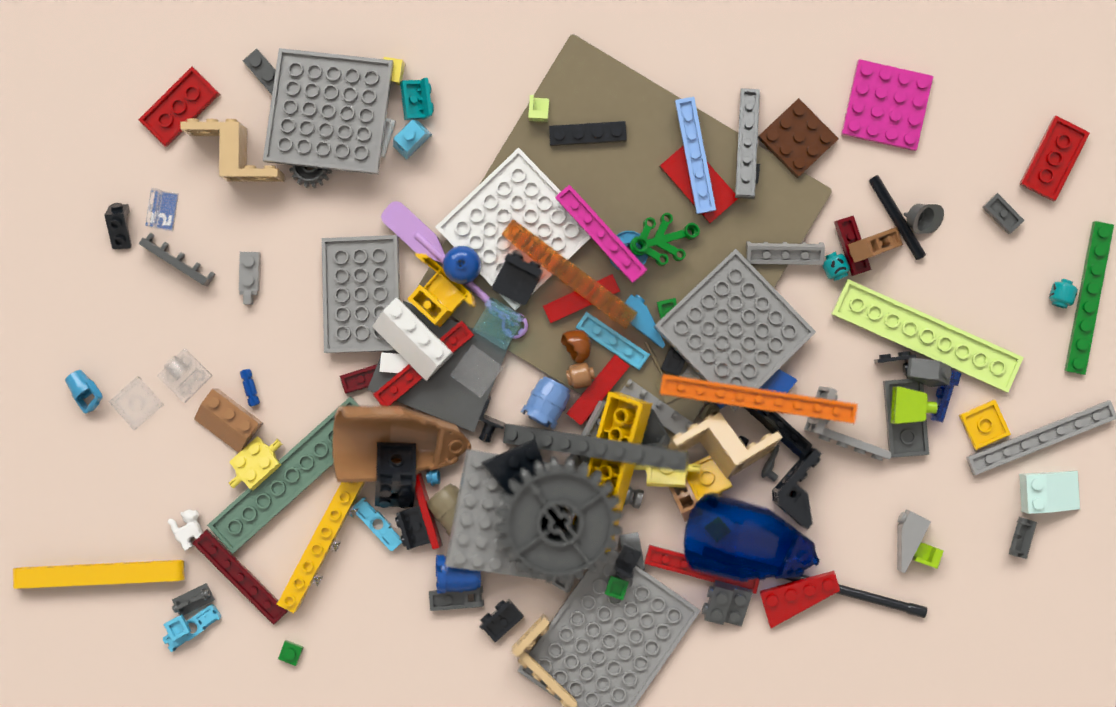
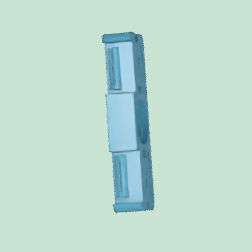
(386, 534)
(202, 620)

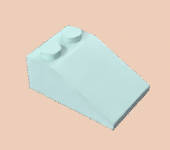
(1049, 492)

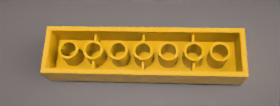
(625, 421)

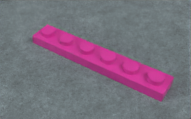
(601, 233)

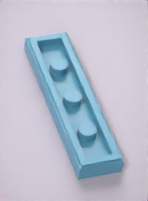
(613, 341)

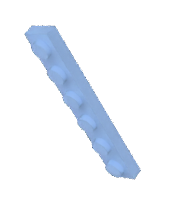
(695, 155)

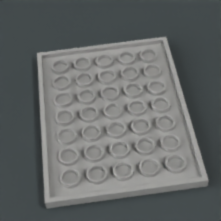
(609, 646)

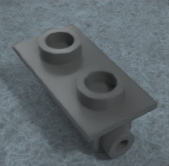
(1022, 538)
(192, 600)

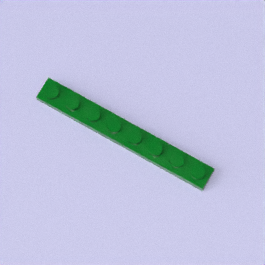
(1089, 298)

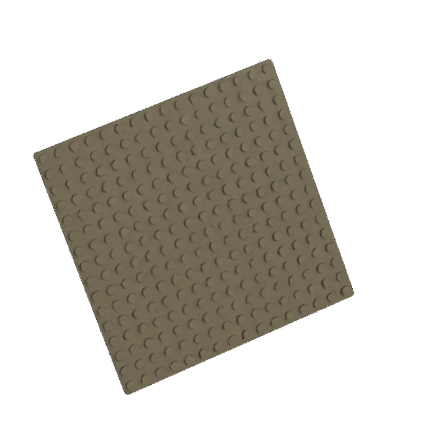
(625, 189)

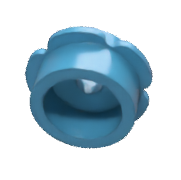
(433, 477)

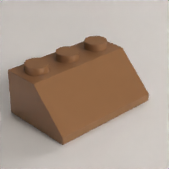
(227, 419)

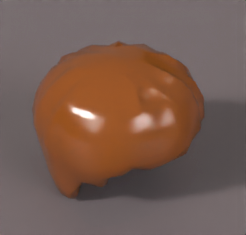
(577, 344)

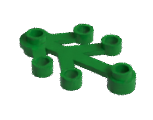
(660, 240)

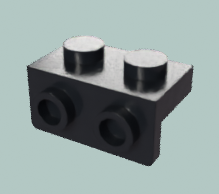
(412, 527)
(501, 620)

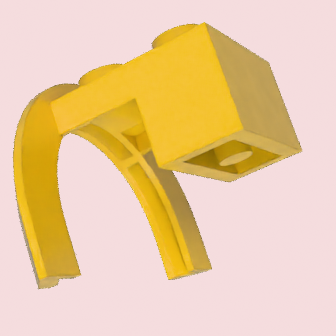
(440, 295)

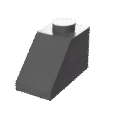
(929, 372)

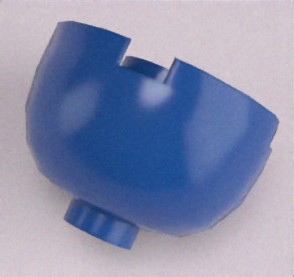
(464, 274)

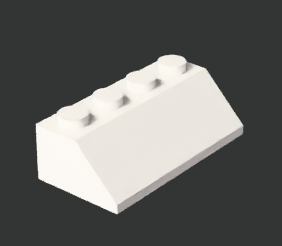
(412, 338)

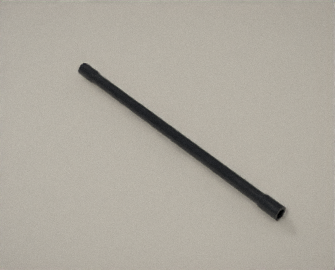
(909, 608)

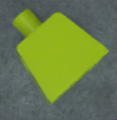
(910, 406)

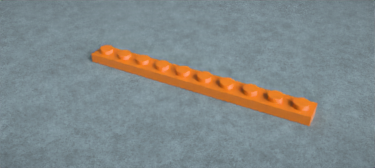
(758, 399)

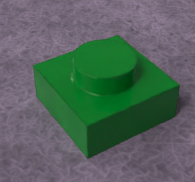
(666, 306)
(616, 587)
(290, 652)

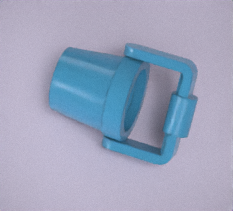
(81, 388)

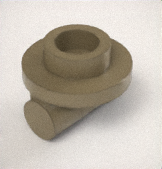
(709, 409)

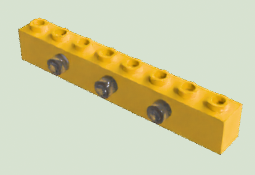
(320, 544)

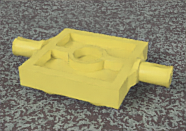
(255, 463)
(667, 478)

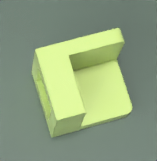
(538, 109)

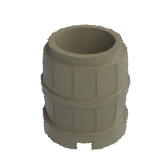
(443, 506)

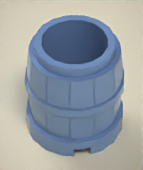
(547, 402)

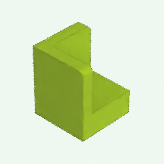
(928, 555)

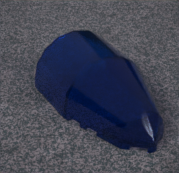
(744, 541)

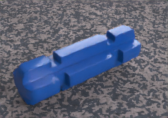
(249, 387)

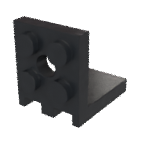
(395, 480)

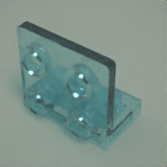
(498, 323)

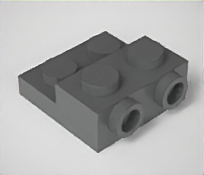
(726, 603)

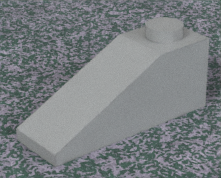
(909, 536)

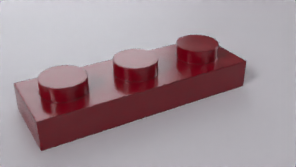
(849, 233)

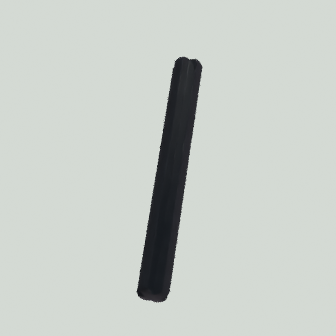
(897, 217)

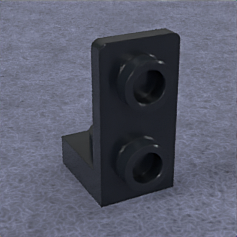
(901, 356)
(626, 561)

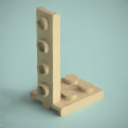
(527, 641)

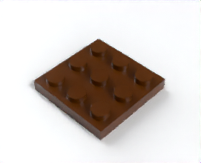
(798, 138)

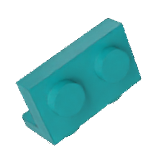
(416, 99)

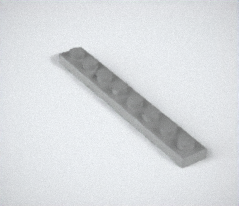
(1041, 437)

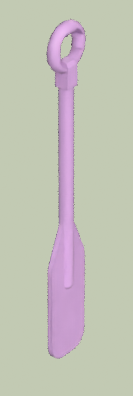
(425, 241)

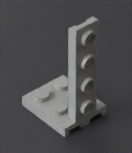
(818, 426)

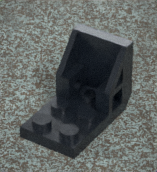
(797, 504)

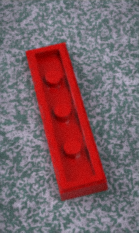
(574, 302)
(598, 389)
(428, 517)

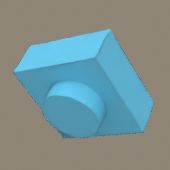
(177, 627)

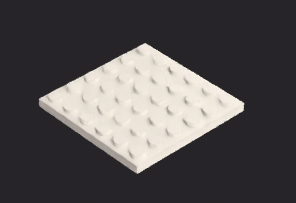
(519, 193)

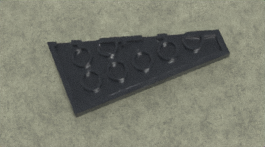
(508, 466)

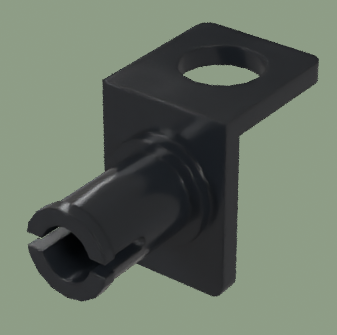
(490, 424)

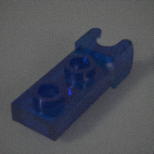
(944, 394)

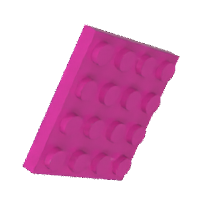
(887, 105)

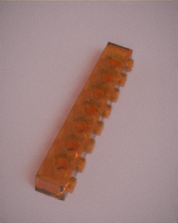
(569, 274)

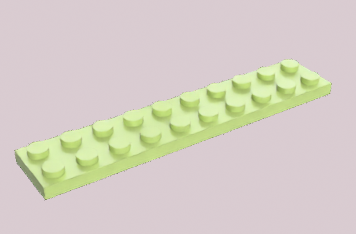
(927, 335)

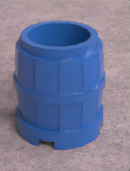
(455, 579)

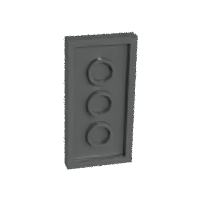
(905, 438)

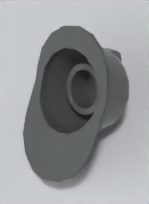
(924, 218)

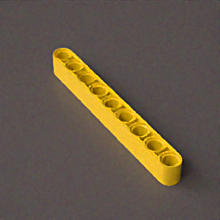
(98, 574)

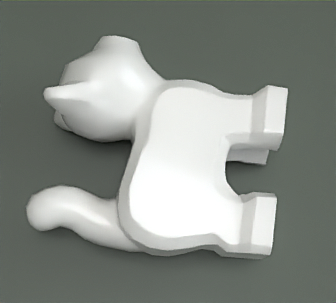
(186, 532)

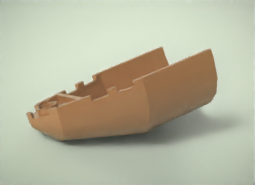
(361, 427)

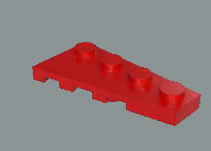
(794, 597)

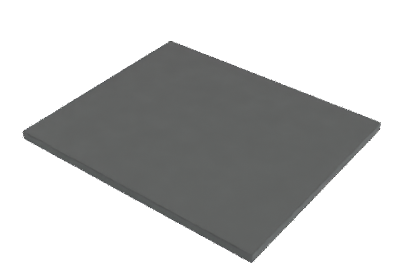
(441, 393)

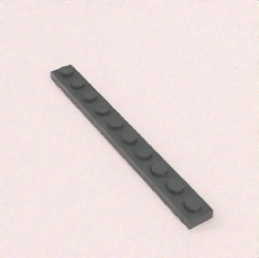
(598, 447)

